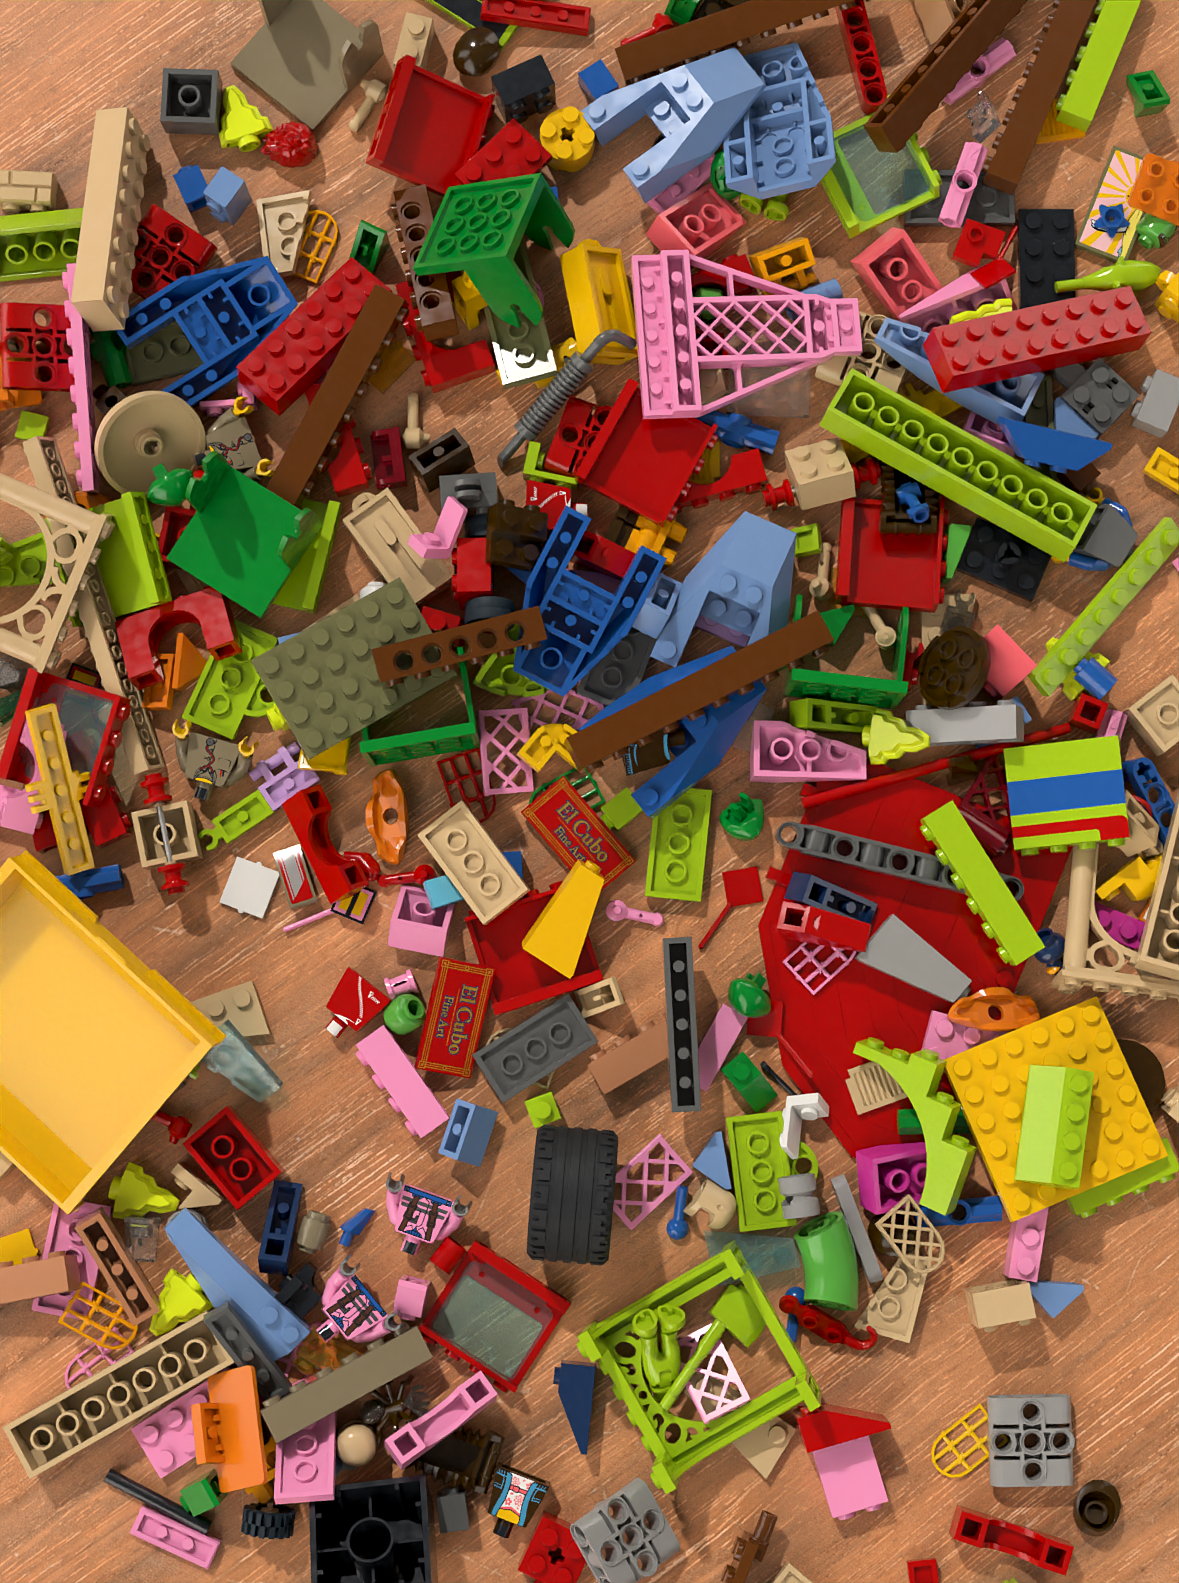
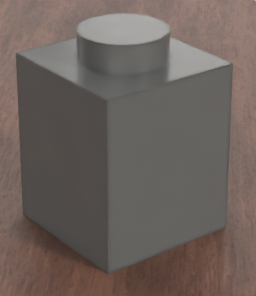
(452, 1510)

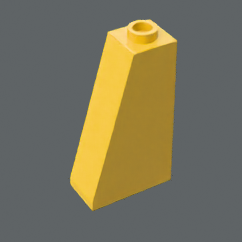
(563, 924)

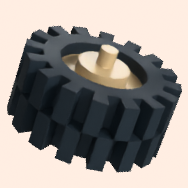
(268, 1521)

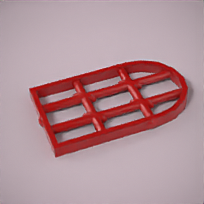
(472, 775)

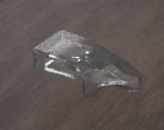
(983, 117)

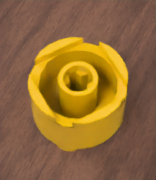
(567, 124)

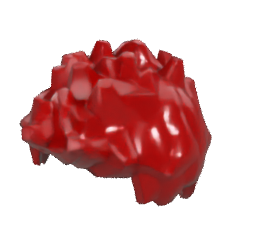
(291, 145)

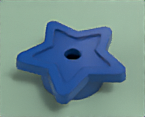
(1114, 212)

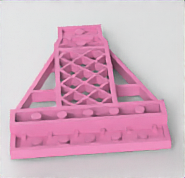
(669, 342)

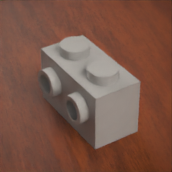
(1157, 404)

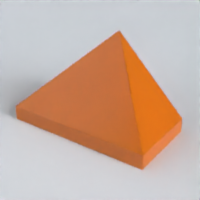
(187, 665)

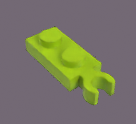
(238, 819)

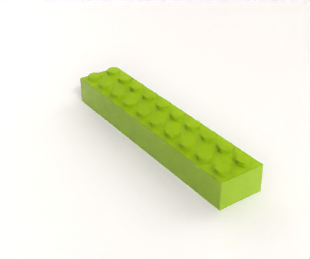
(958, 465)

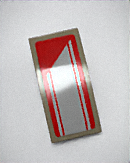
(295, 877)

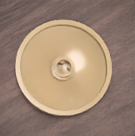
(144, 433)

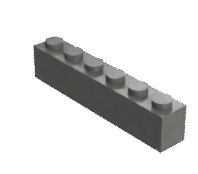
(681, 1024)

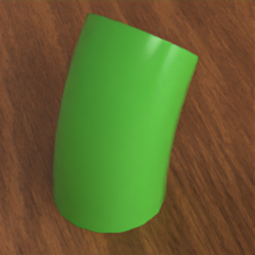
(829, 1262)

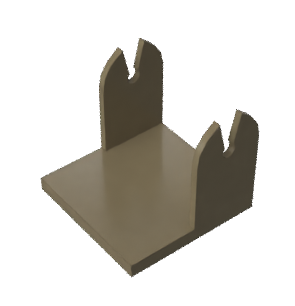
(308, 57)

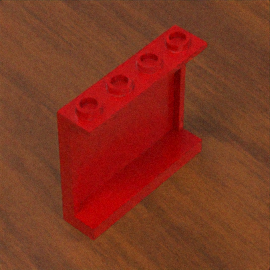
(428, 127)
(645, 460)
(888, 568)
(518, 975)

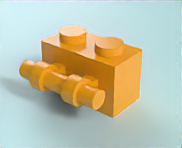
(784, 260)

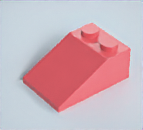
(696, 223)
(896, 272)
(1007, 665)

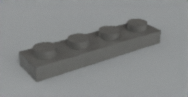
(247, 1350)

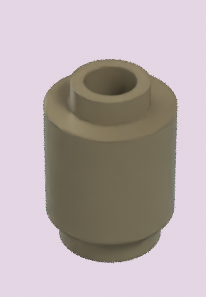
(313, 1232)

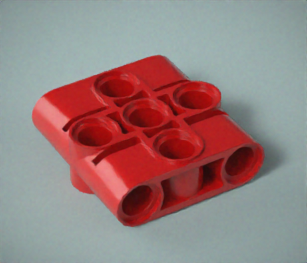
(163, 227)
(20, 321)
(574, 419)

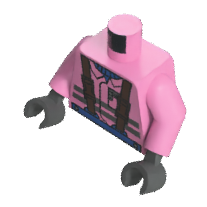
(421, 1214)
(353, 1309)

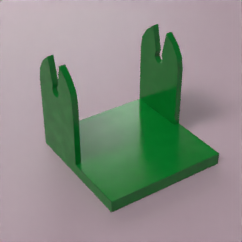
(481, 231)
(241, 536)
(852, 688)
(425, 742)

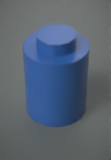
(1094, 677)

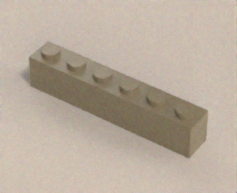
(346, 1383)

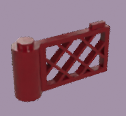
(987, 831)

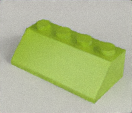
(38, 243)
(1054, 1126)

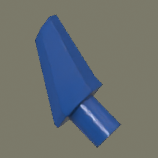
(355, 1226)

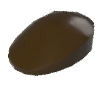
(476, 52)
(882, 1244)
(1096, 1508)

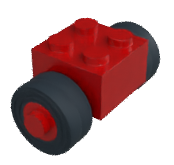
(475, 578)

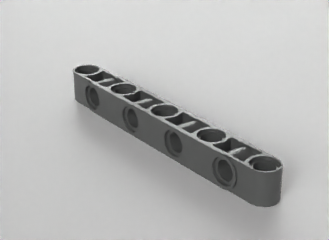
(875, 856)

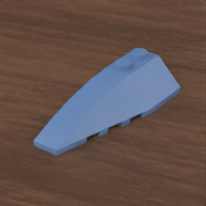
(1002, 398)
(229, 1279)

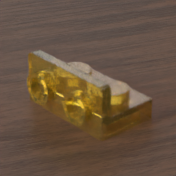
(317, 1354)

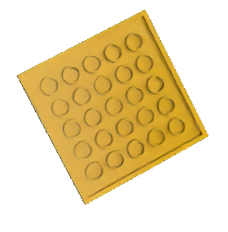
(992, 1090)

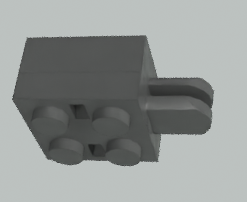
(1095, 393)
(474, 491)

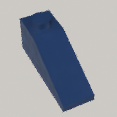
(815, 892)
(280, 1228)
(576, 1395)

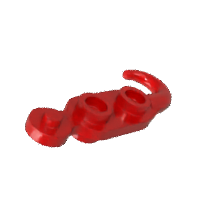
(825, 1325)

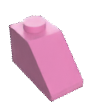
(411, 1297)

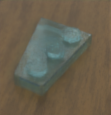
(762, 1253)

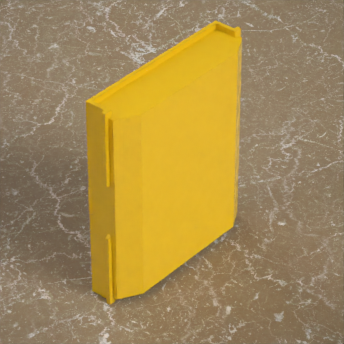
(83, 1036)

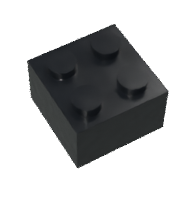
(524, 90)

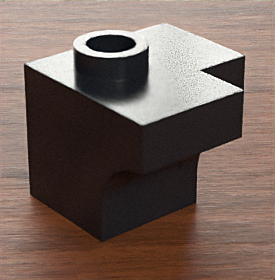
(300, 1291)

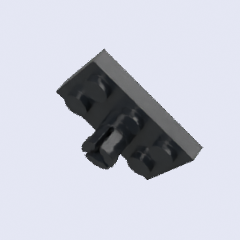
(1003, 560)

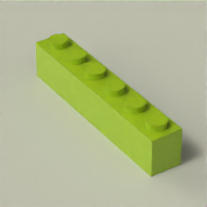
(1095, 62)
(981, 883)

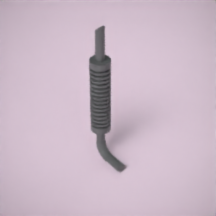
(559, 390)

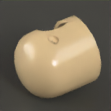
(714, 1200)
(356, 1443)

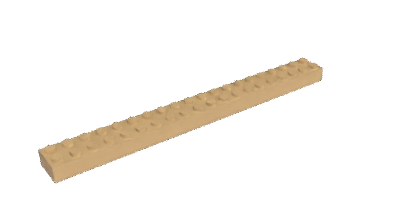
(96, 613)

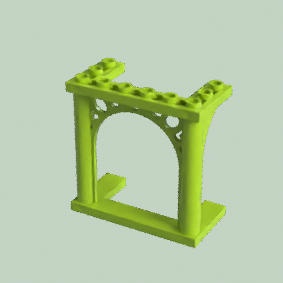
(673, 1459)

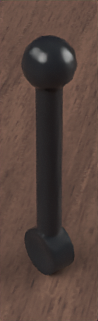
(767, 1068)

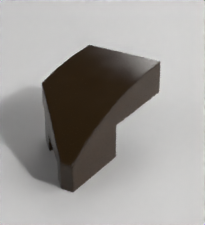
(961, 769)

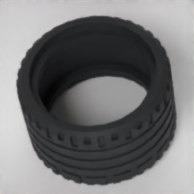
(572, 1195)

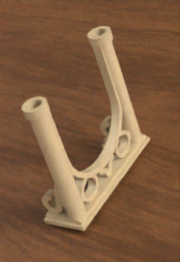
(77, 520)
(1076, 953)

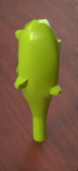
(1122, 274)

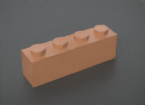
(631, 1056)
(118, 1266)
(38, 1277)

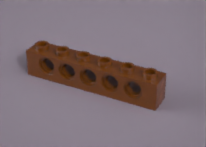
(415, 218)
(528, 619)

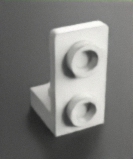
(797, 1108)

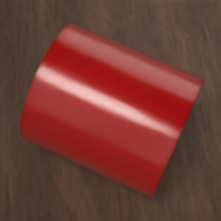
(448, 1255)

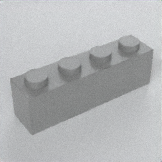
(970, 724)

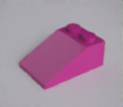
(890, 1174)

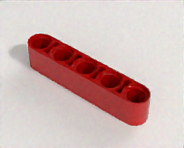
(862, 60)

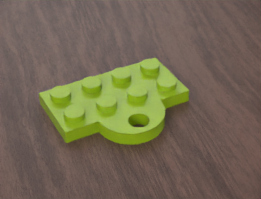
(231, 686)
(757, 1165)

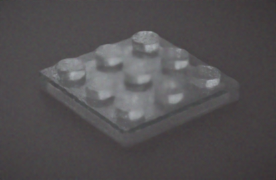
(782, 399)

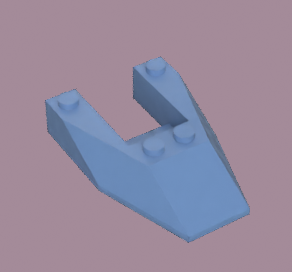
(690, 108)
(737, 584)

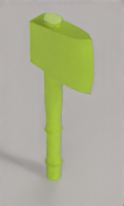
(732, 1312)

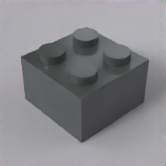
(191, 101)

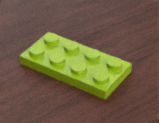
(679, 848)

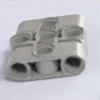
(1010, 1461)
(600, 1531)

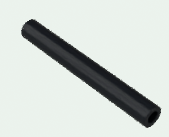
(157, 1501)

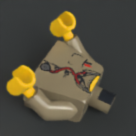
(234, 440)
(211, 760)

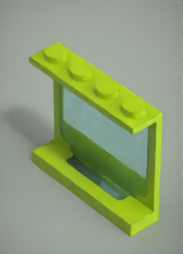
(876, 185)

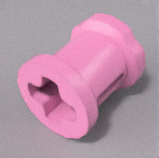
(401, 985)

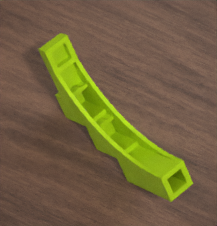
(947, 1155)

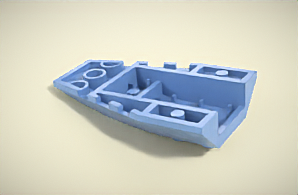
(785, 134)

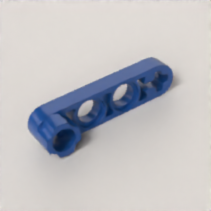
(1148, 771)

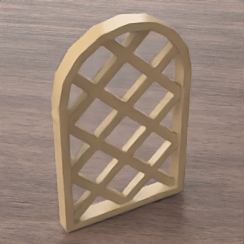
(893, 1211)

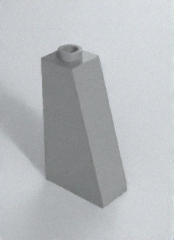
(909, 958)

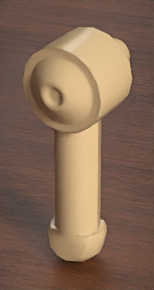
(375, 92)
(413, 435)
(820, 586)
(885, 635)

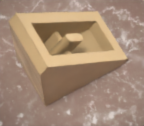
(599, 997)

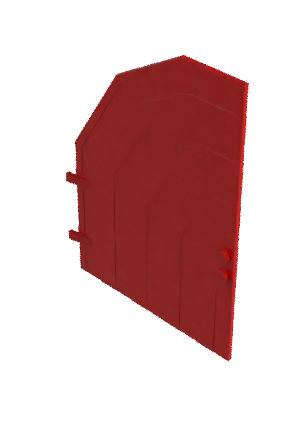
(859, 998)

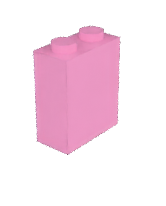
(850, 1478)

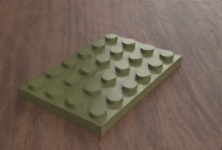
(328, 675)

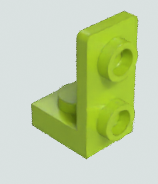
(535, 460)

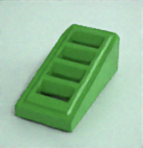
(956, 541)

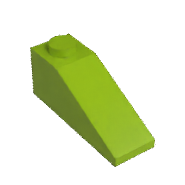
(830, 716)

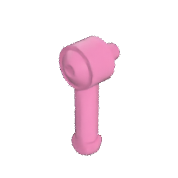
(617, 910)

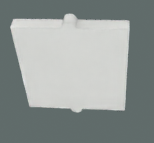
(250, 887)

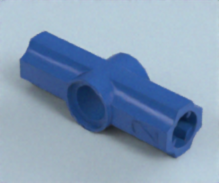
(741, 432)
(94, 881)
(976, 1211)

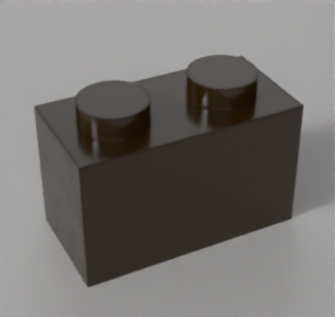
(442, 457)

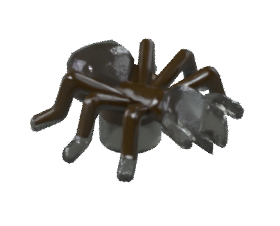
(391, 1410)

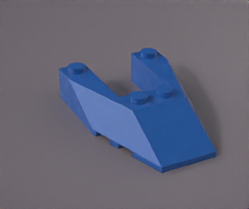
(223, 317)
(577, 615)
(705, 738)

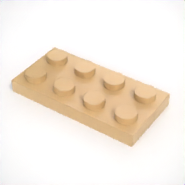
(473, 862)

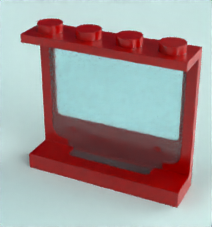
(92, 727)
(494, 1316)

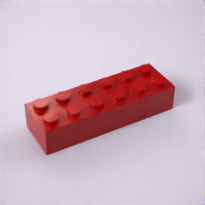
(308, 339)

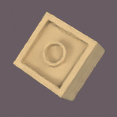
(1157, 716)
(1000, 1304)

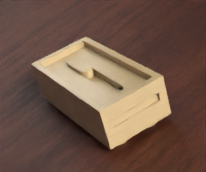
(383, 534)

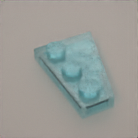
(242, 1065)

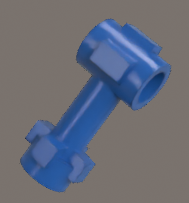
(909, 494)

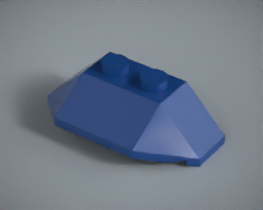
(1051, 446)

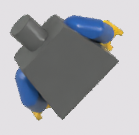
(1106, 539)

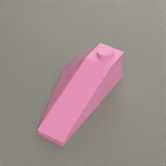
(954, 298)
(795, 755)

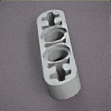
(857, 1229)

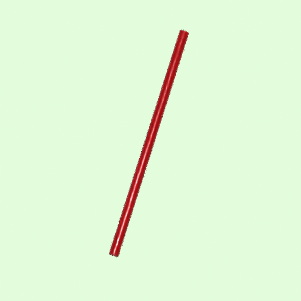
(930, 767)

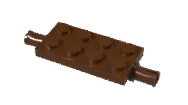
(749, 1548)

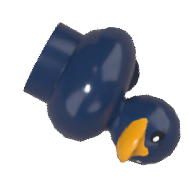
(1053, 950)

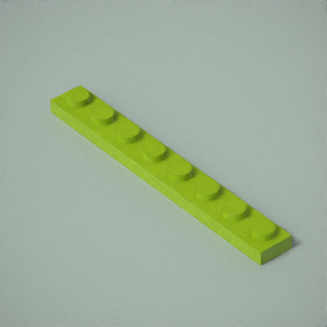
(1105, 607)

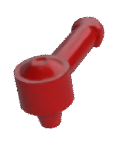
(660, 24)
(420, 875)
(177, 1125)

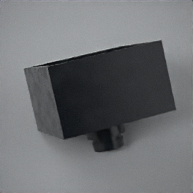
(375, 1533)

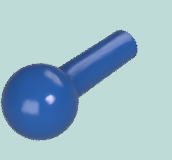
(677, 1227)
(792, 1322)

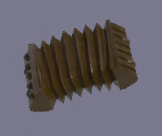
(893, 515)
(461, 1458)

